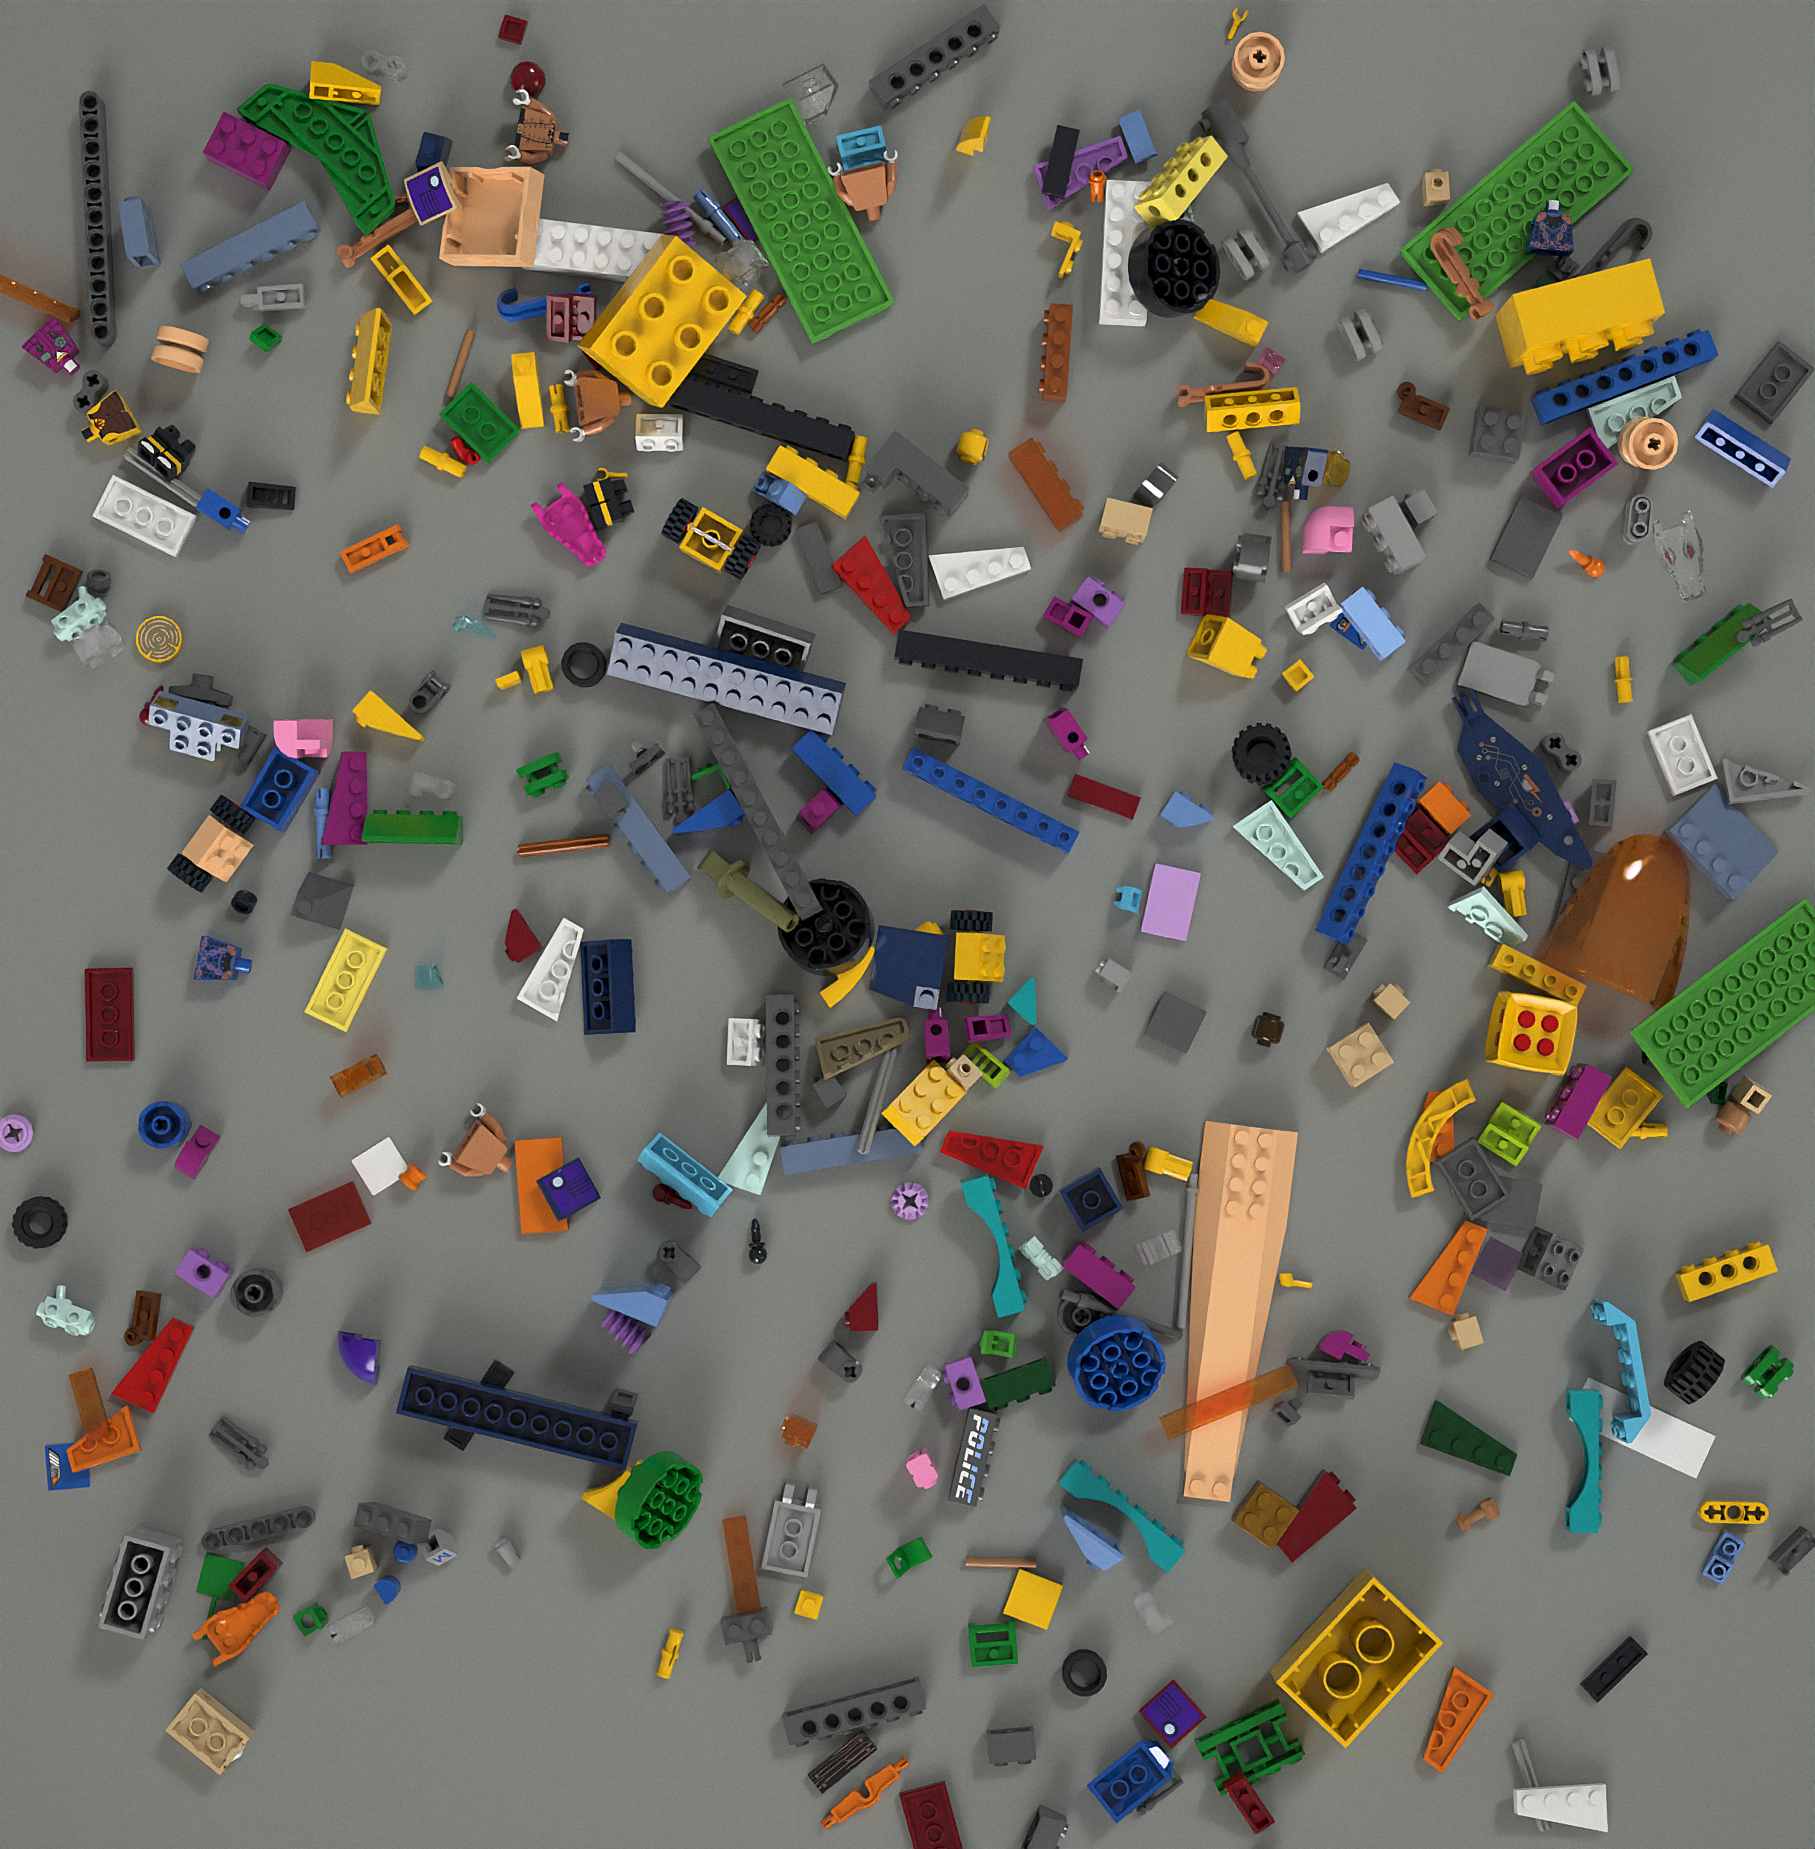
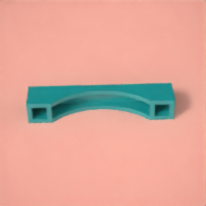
(1005, 1291)
(1082, 1483)
(1582, 1510)

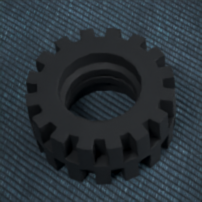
(770, 510)

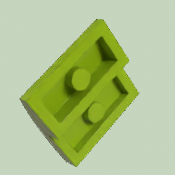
(1509, 1132)

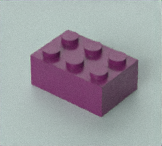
(246, 151)
(1573, 468)
(1577, 1100)
(1099, 1274)

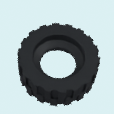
(22, 1216)

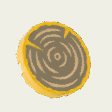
(159, 639)

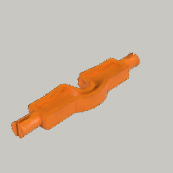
(855, 1801)

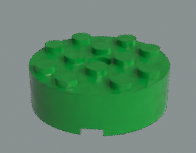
(658, 1499)

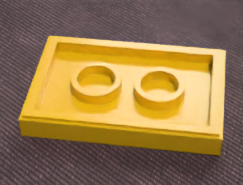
(1624, 1107)

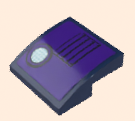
(568, 1189)

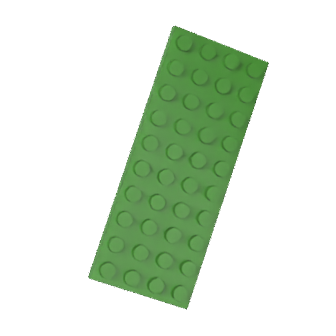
(1561, 162)
(801, 221)
(1734, 1007)

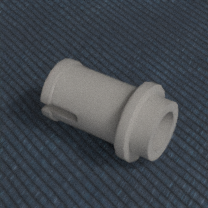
(507, 1551)

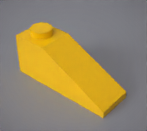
(336, 83)
(1233, 322)
(528, 389)
(380, 716)

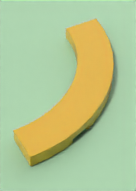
(1426, 1131)

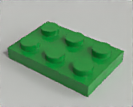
(480, 422)

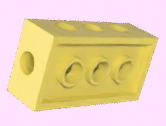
(1180, 180)

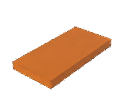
(533, 1161)

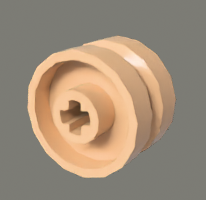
(1254, 48)
(179, 349)
(1647, 442)

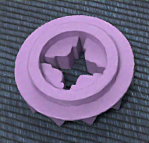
(25, 1136)
(909, 1189)

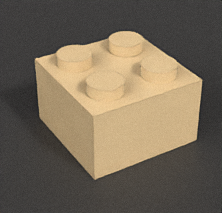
(1125, 521)
(1359, 1055)

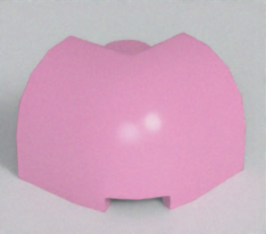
(1328, 530)
(304, 737)

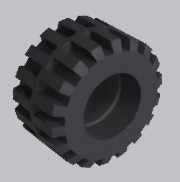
(1252, 737)
(1694, 1372)

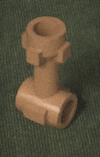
(1488, 1508)

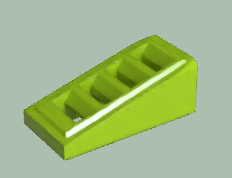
(1000, 1077)

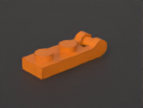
(373, 549)

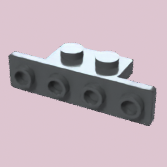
(1330, 1378)

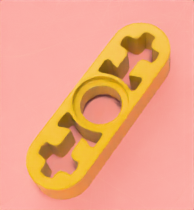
(1716, 1517)

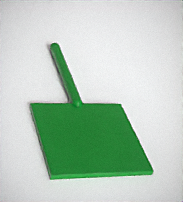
(215, 1578)

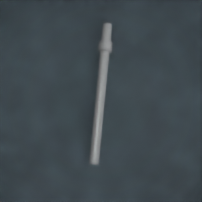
(705, 226)

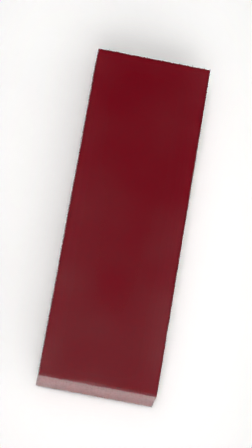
(1103, 796)
(1248, 1802)

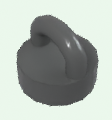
(99, 580)

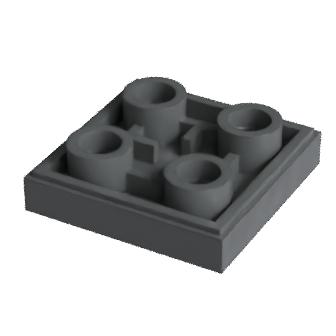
(1175, 1022)

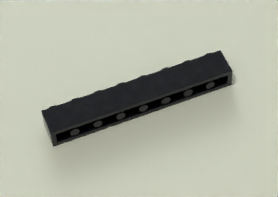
(763, 419)
(988, 659)

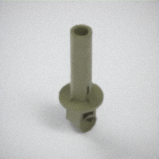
(734, 881)

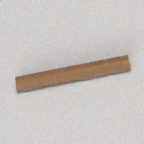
(460, 363)
(1285, 536)
(1000, 1562)

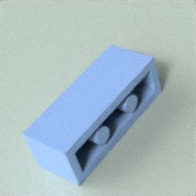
(1372, 623)

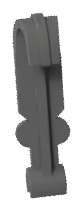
(1615, 243)

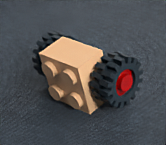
(214, 846)

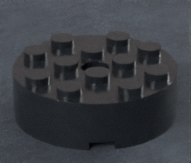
(1173, 268)
(844, 942)

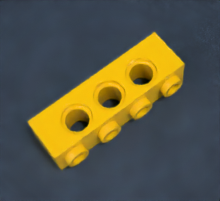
(1252, 409)
(1536, 974)
(1762, 1265)

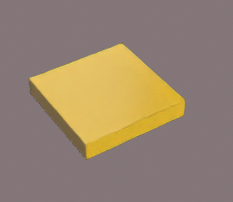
(1033, 1598)

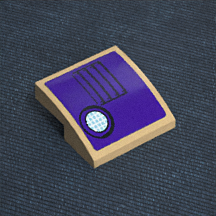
(431, 193)

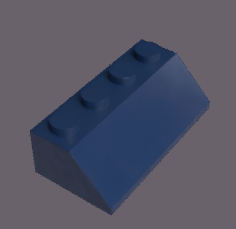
(608, 986)

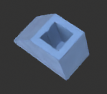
(779, 492)
(1184, 813)

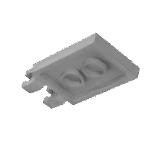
(1503, 675)
(792, 1532)

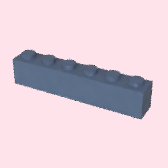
(250, 248)
(643, 835)
(842, 1150)

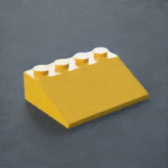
(370, 362)

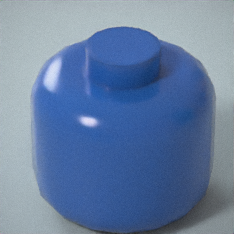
(405, 1552)

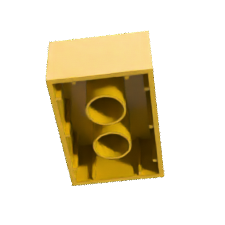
(1580, 316)
(662, 320)
(1355, 1657)

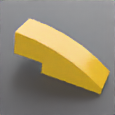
(974, 135)
(401, 279)
(846, 981)

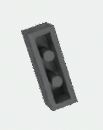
(392, 1522)

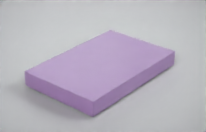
(1170, 902)

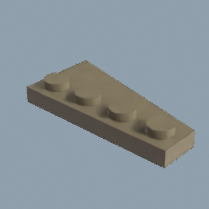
(854, 1046)

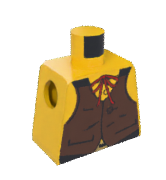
(111, 421)

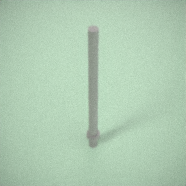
(1187, 1250)

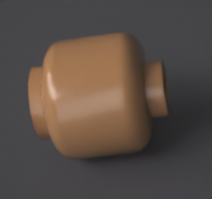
(1733, 1117)

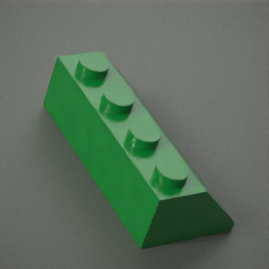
(1716, 647)
(413, 829)

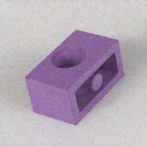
(1084, 600)
(190, 1271)
(973, 1393)

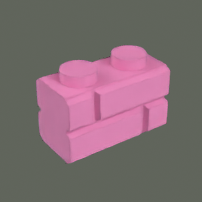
(922, 1468)

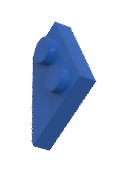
(1034, 1054)

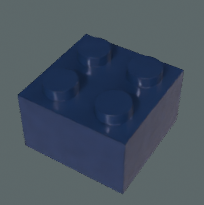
(1090, 1199)

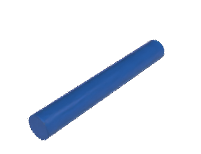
(1392, 279)

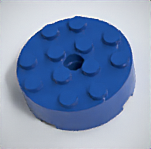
(1116, 1363)

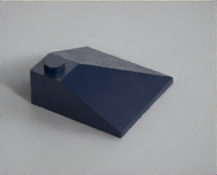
(908, 966)

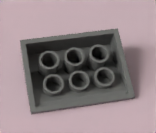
(763, 638)

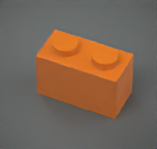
(1444, 807)

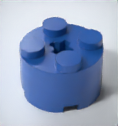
(177, 1124)

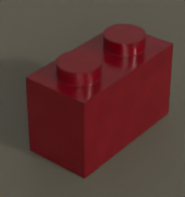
(255, 1574)

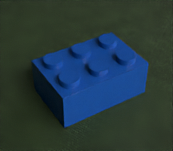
(279, 790)

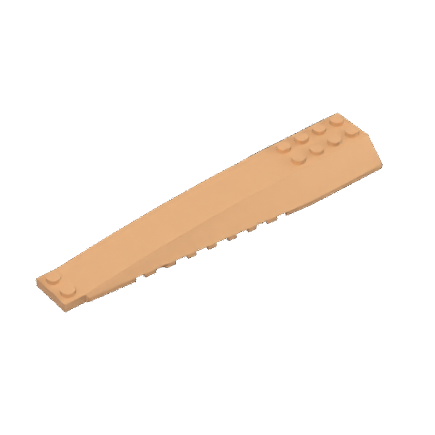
(1234, 1270)

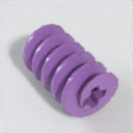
(677, 221)
(625, 1330)

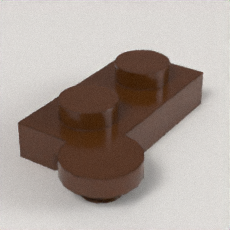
(1420, 407)
(1132, 1172)
(144, 1318)

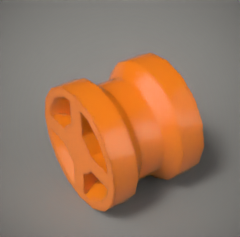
(412, 1176)

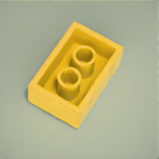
(924, 1102)

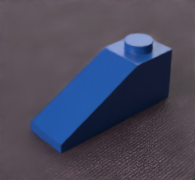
(717, 814)

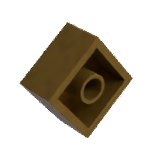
(1265, 1514)

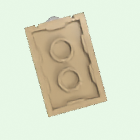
(210, 1731)

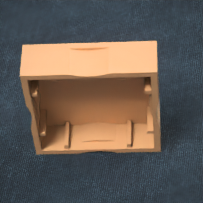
(495, 217)

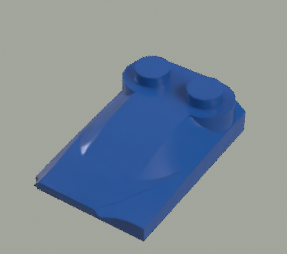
(1132, 1778)

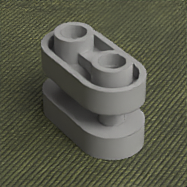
(1593, 81)
(1258, 256)
(1372, 339)
(1637, 519)

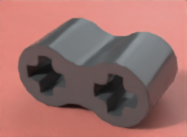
(90, 392)
(1156, 485)
(1561, 752)

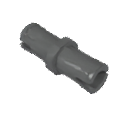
(1524, 630)

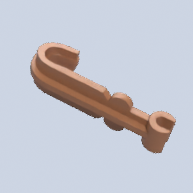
(350, 253)
(1457, 271)
(1197, 394)

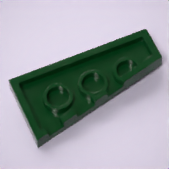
(1460, 1438)

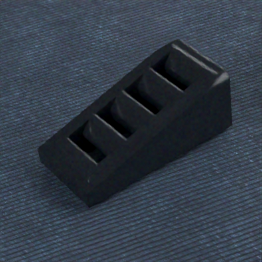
(252, 486)

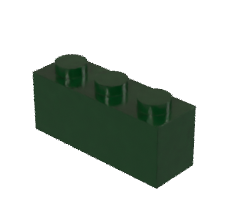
(1018, 1384)

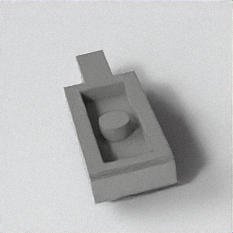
(276, 298)

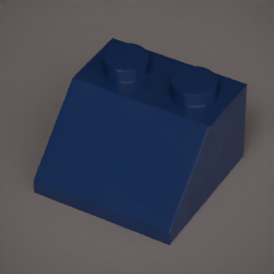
(1515, 830)

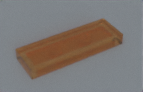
(90, 1404)

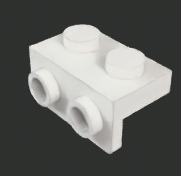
(1313, 609)

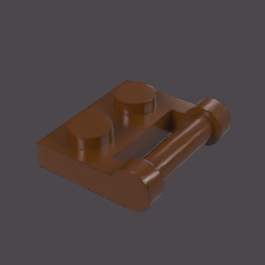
(60, 587)

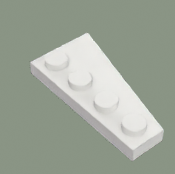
(1343, 217)
(972, 570)
(550, 976)
(1567, 1804)

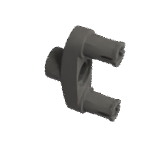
(203, 689)

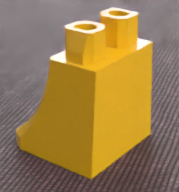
(1226, 646)
(605, 1496)

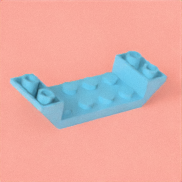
(1629, 1424)

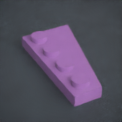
(1100, 156)

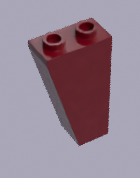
(1318, 1514)

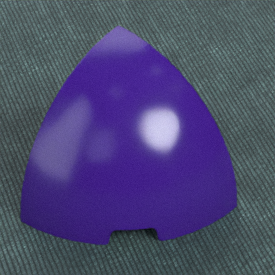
(360, 1355)

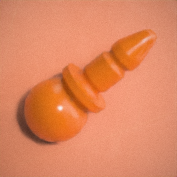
(1594, 567)

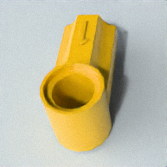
(537, 663)
(1511, 886)
(1162, 1162)

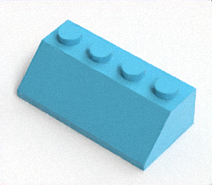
(684, 1174)

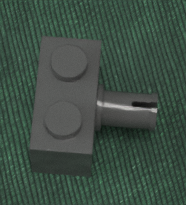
(747, 1628)

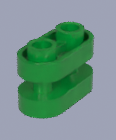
(537, 787)
(1768, 1385)

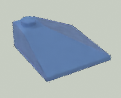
(1096, 1546)

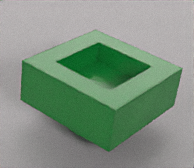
(265, 338)

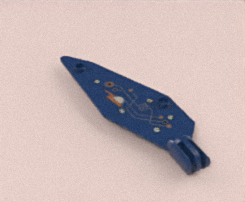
(1513, 774)

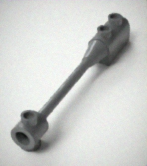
(1231, 137)

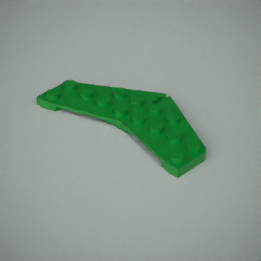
(328, 133)

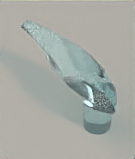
(473, 625)

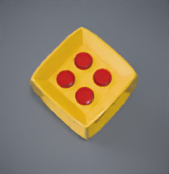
(1531, 1032)

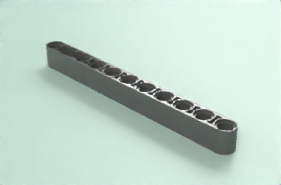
(91, 209)

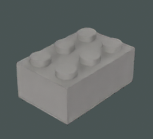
(1393, 536)

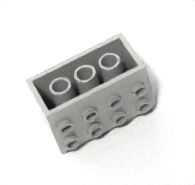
(141, 1582)

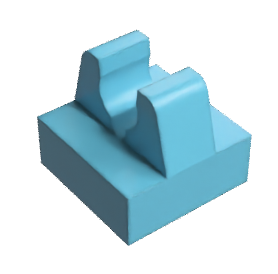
(1130, 898)

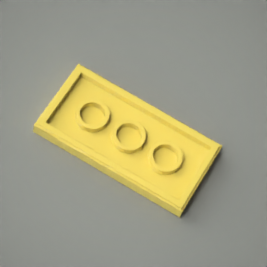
(346, 980)

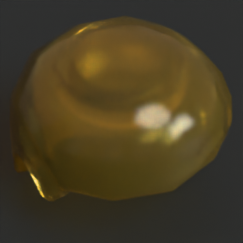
(1336, 469)

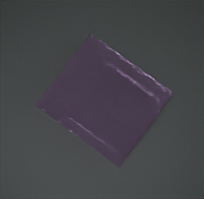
(1497, 1264)

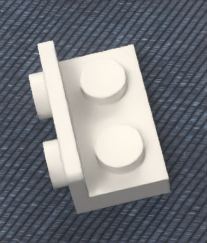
(659, 432)
(745, 1042)

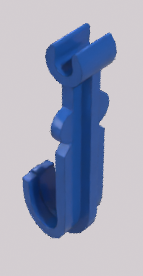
(529, 308)

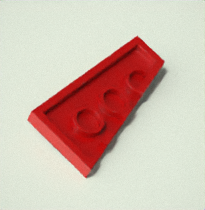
(870, 582)
(1000, 1157)
(152, 1372)

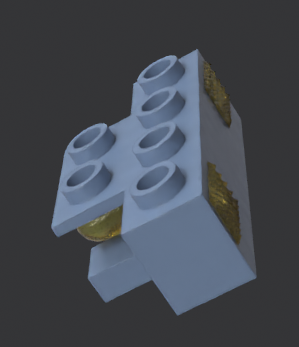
(197, 726)

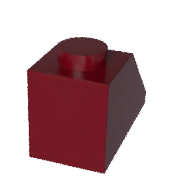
(520, 939)
(864, 1311)

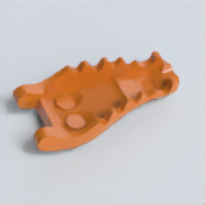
(236, 1627)

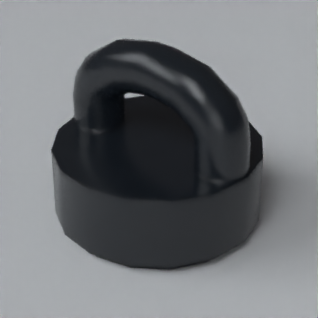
(244, 901)
(1041, 1185)

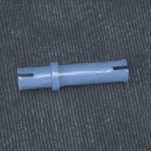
(714, 212)
(322, 802)

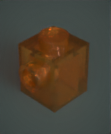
(798, 1431)

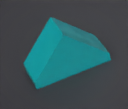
(1025, 1001)

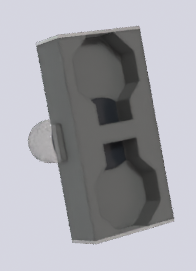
(645, 757)

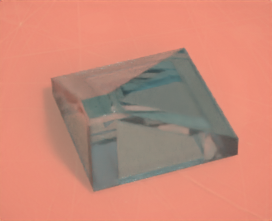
(428, 977)

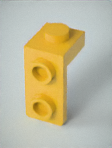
(1066, 232)

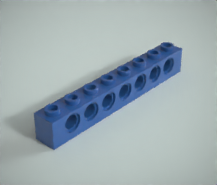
(1698, 341)
(990, 800)
(1369, 841)

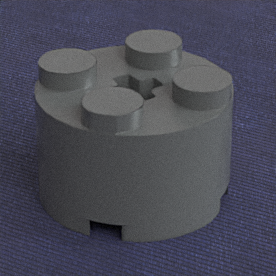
(1253, 557)
(256, 1305)
(1070, 1322)

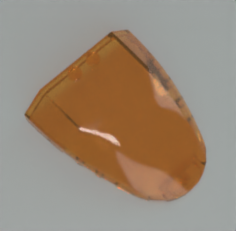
(1628, 921)

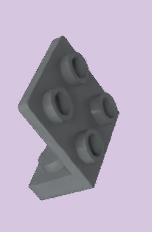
(1550, 1258)

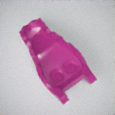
(569, 524)

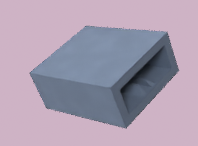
(138, 232)

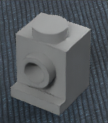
(1113, 974)

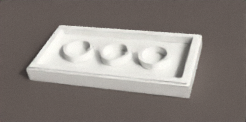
(144, 516)

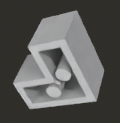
(1470, 858)

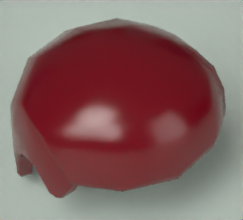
(527, 77)

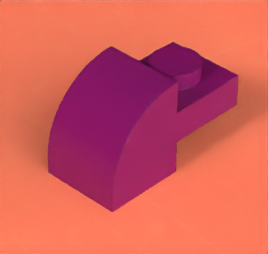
(1068, 617)
(987, 1028)
(196, 1151)
(1338, 1342)

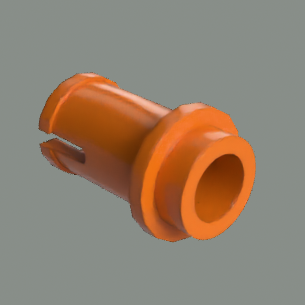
(1097, 182)

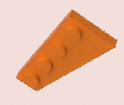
(1448, 1275)
(1457, 1715)

